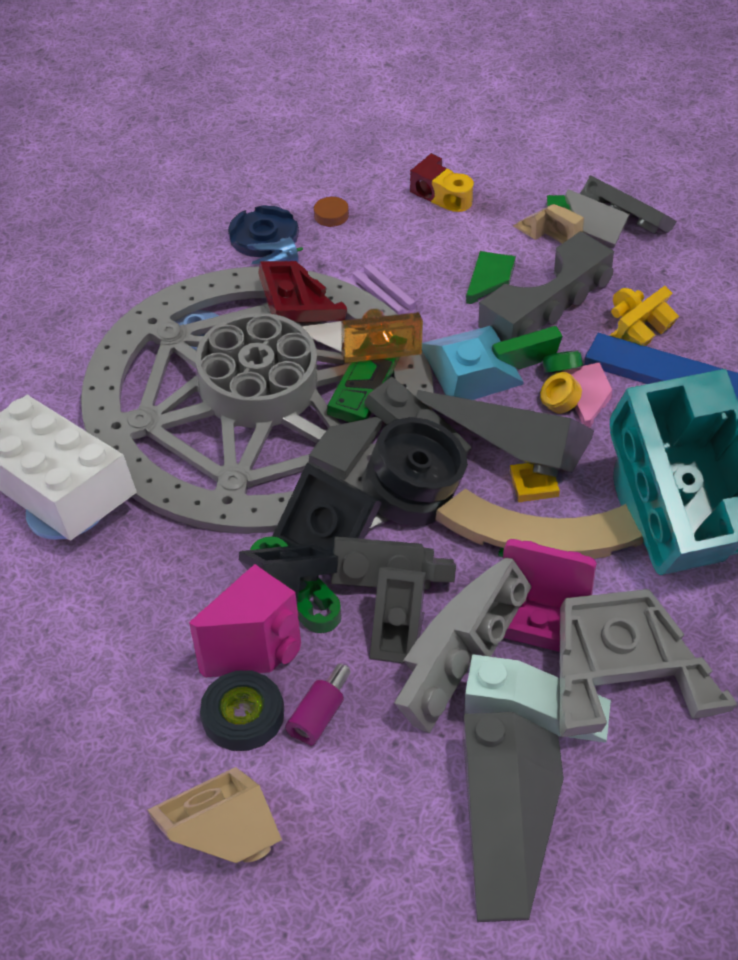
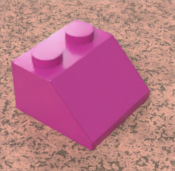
(247, 627)

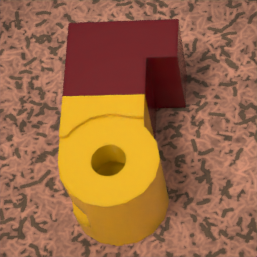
(441, 185)

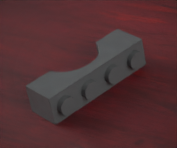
(578, 269)

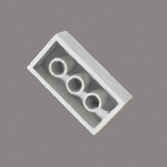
(59, 468)

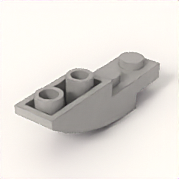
(466, 626)

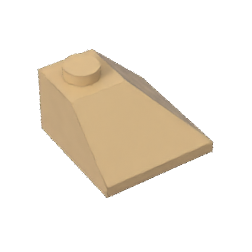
(220, 818)

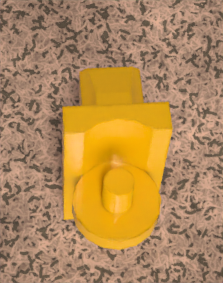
(636, 313)

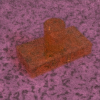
(381, 336)

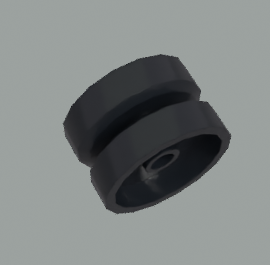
(414, 470)

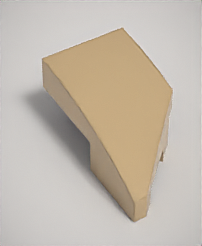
(553, 221)

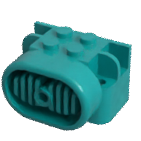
(680, 468)

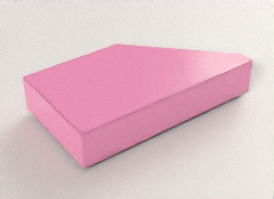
(595, 391)

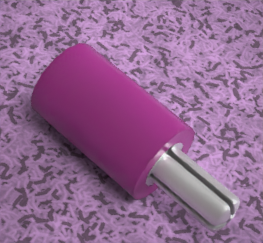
(318, 707)

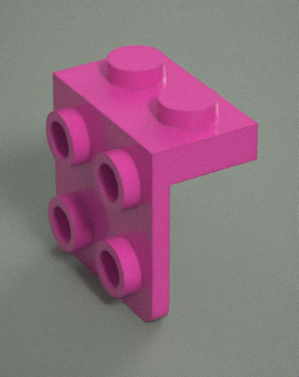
(553, 577)

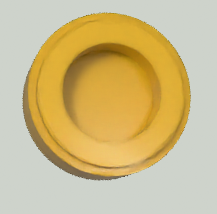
(561, 392)

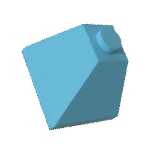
(469, 366)

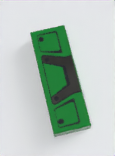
(356, 384)

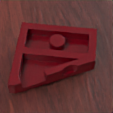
(296, 294)

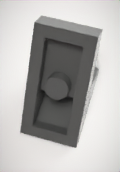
(397, 613)

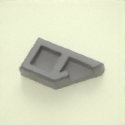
(600, 220)

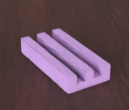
(384, 283)

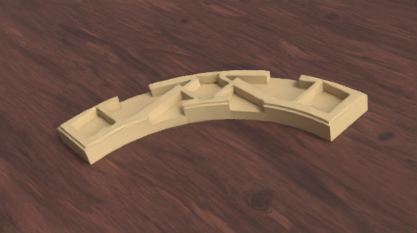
(588, 535)

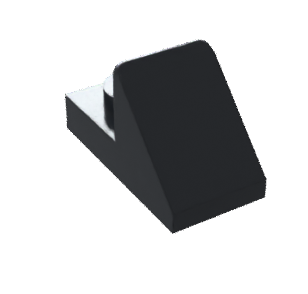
(292, 563)

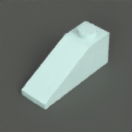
(520, 688)

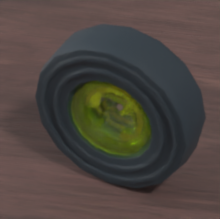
(246, 731)

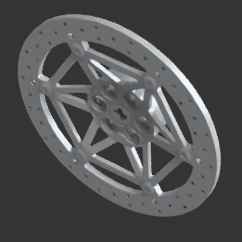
(249, 374)

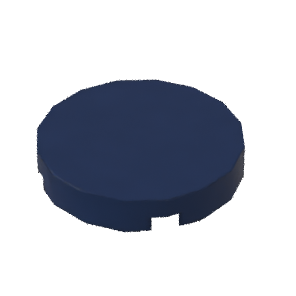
(247, 229)

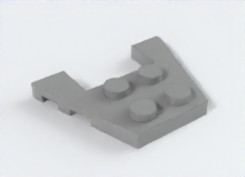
(625, 640)

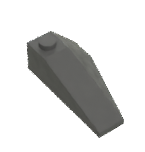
(531, 436)
(512, 804)

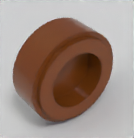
(331, 211)

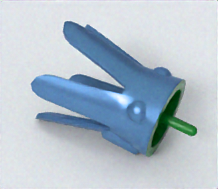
(284, 250)

